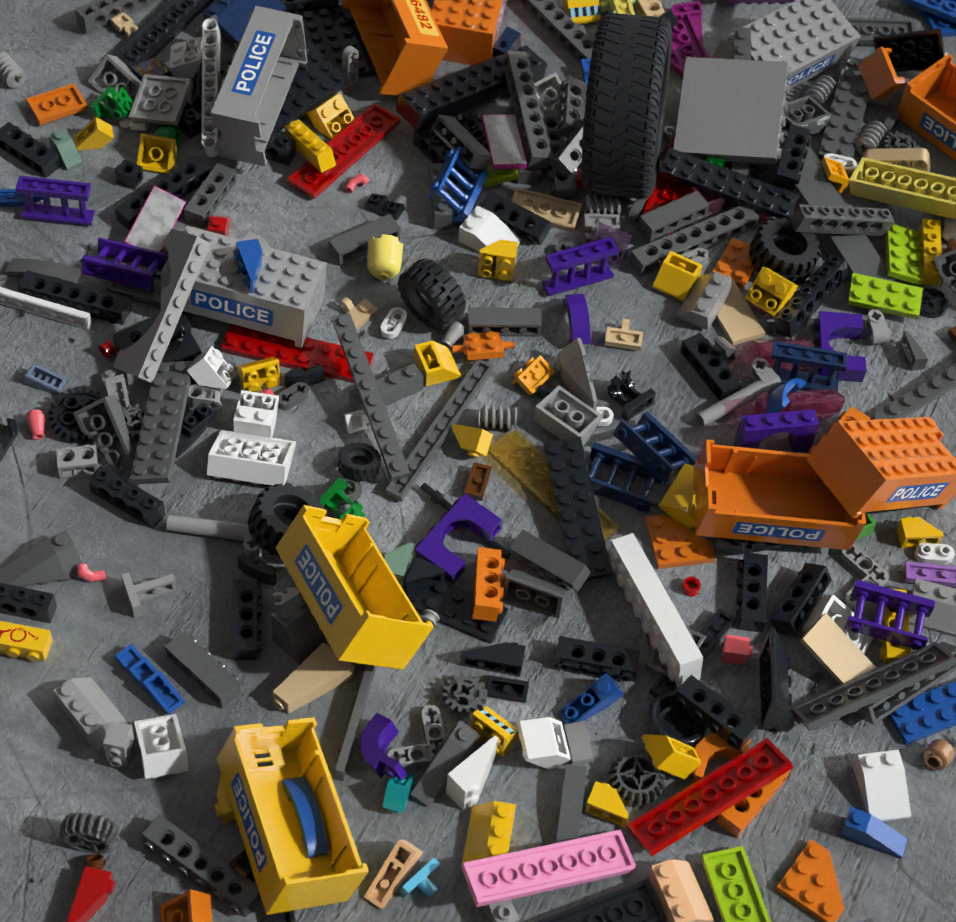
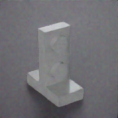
(115, 386)
(146, 590)

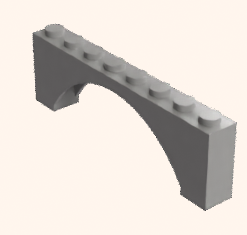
(186, 259)

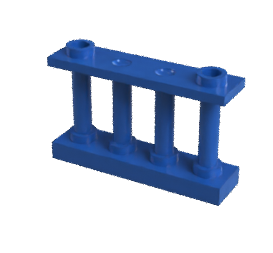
(471, 189)

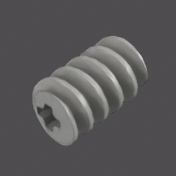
(10, 71)
(821, 89)
(870, 137)
(602, 205)
(497, 416)

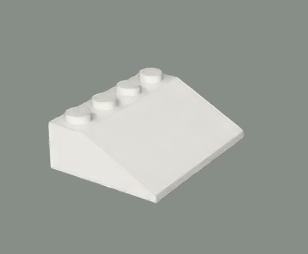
(250, 458)

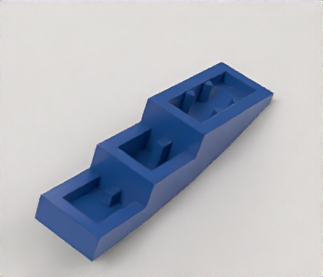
(149, 679)

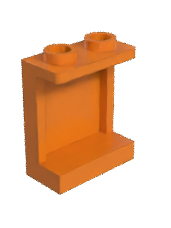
(880, 74)

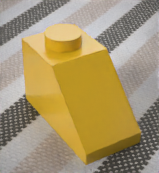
(94, 135)
(473, 439)
(917, 531)
(606, 804)

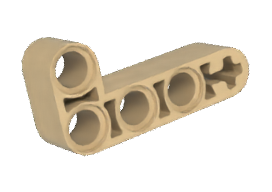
(908, 157)

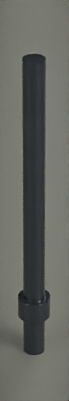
(437, 498)

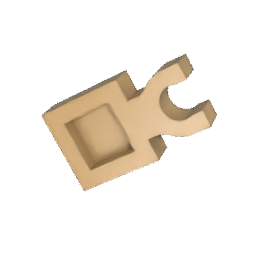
(124, 23)

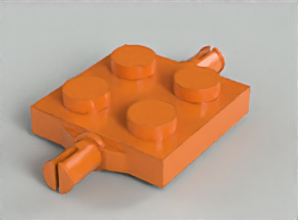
(483, 346)

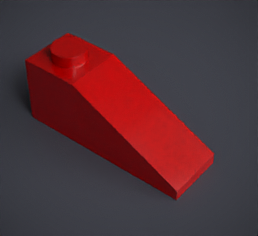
(91, 894)

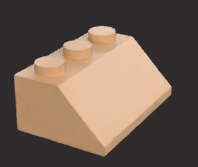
(679, 892)

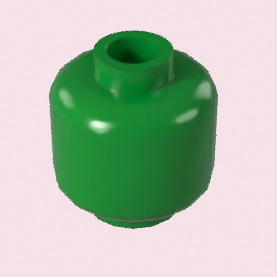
(169, 132)

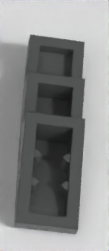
(18, 267)
(571, 803)

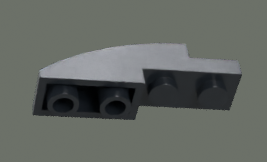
(193, 426)

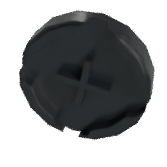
(933, 303)

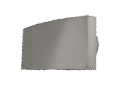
(578, 742)

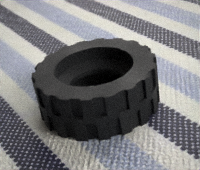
(359, 472)

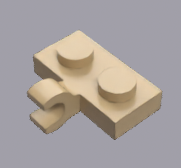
(360, 313)
(623, 337)

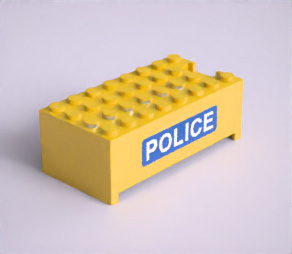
(351, 590)
(270, 824)

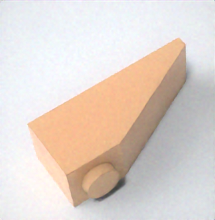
(393, 873)

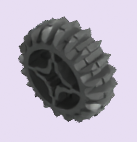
(644, 770)
(89, 833)

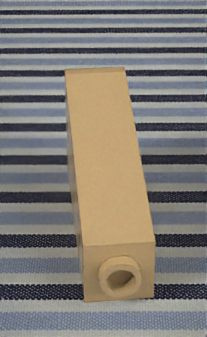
(312, 679)

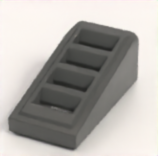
(913, 353)

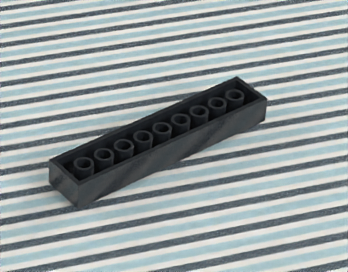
(462, 90)

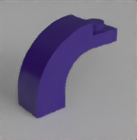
(578, 317)
(374, 743)

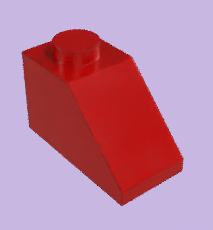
(219, 224)

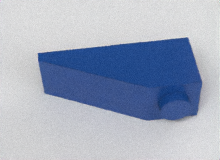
(872, 832)

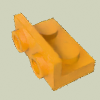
(835, 173)
(534, 374)

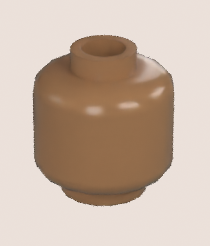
(938, 754)

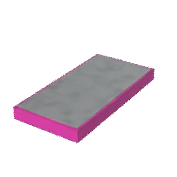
(504, 141)
(155, 220)

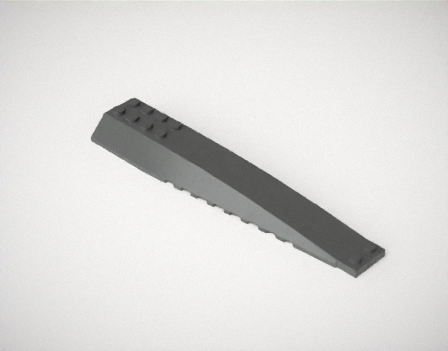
(817, 190)

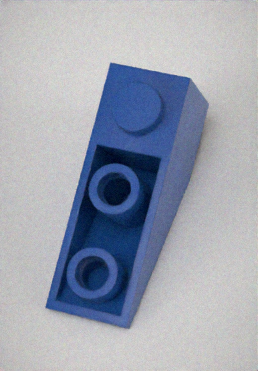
(249, 259)
(592, 700)

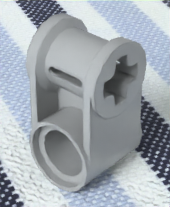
(876, 328)
(199, 394)

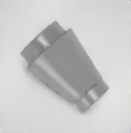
(452, 334)

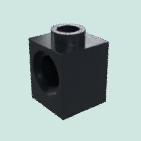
(129, 174)

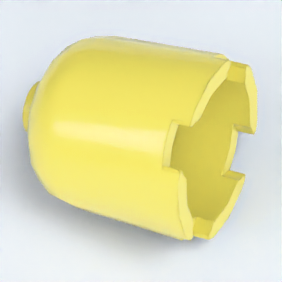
(384, 257)

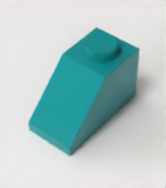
(398, 793)

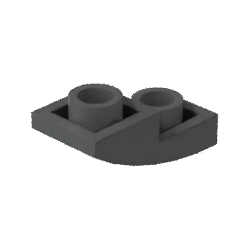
(724, 347)

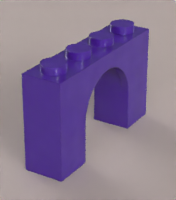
(840, 325)
(799, 424)
(464, 514)

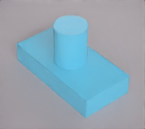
(421, 880)

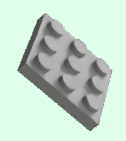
(160, 99)

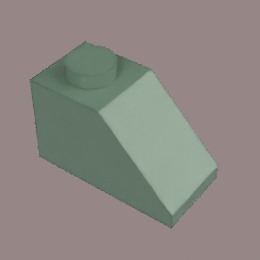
(65, 147)
(399, 561)

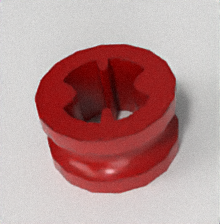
(107, 349)
(685, 587)

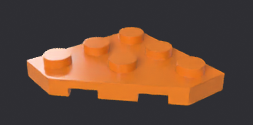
(676, 544)
(813, 884)

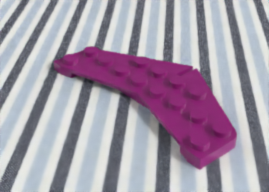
(686, 35)

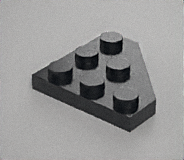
(737, 547)

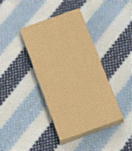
(560, 212)
(738, 319)
(835, 650)

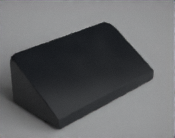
(507, 688)

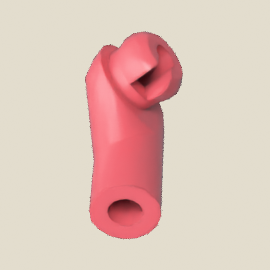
(361, 178)
(89, 576)

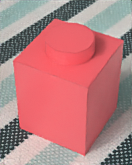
(736, 649)

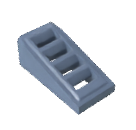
(41, 372)

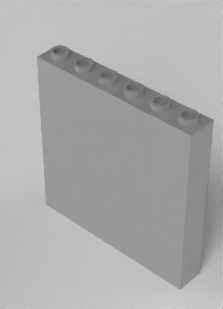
(733, 109)

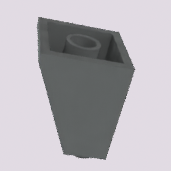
(296, 629)

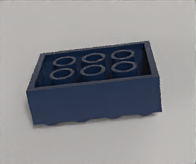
(234, 15)

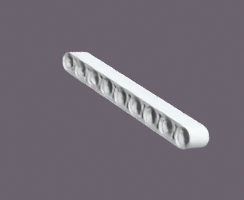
(211, 50)

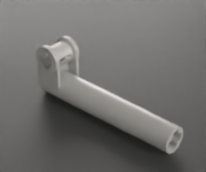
(764, 380)
(217, 529)

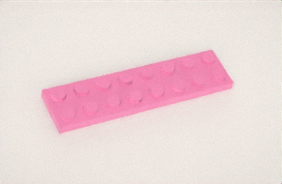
(548, 868)

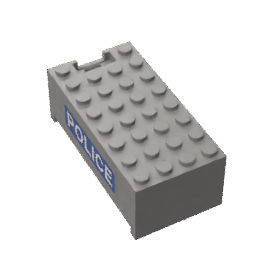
(804, 34)
(258, 83)
(283, 298)

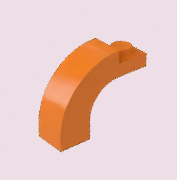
(711, 748)

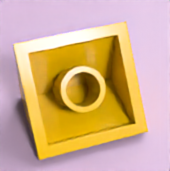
(157, 153)

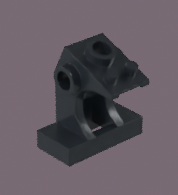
(625, 385)

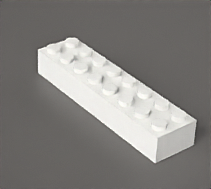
(655, 609)

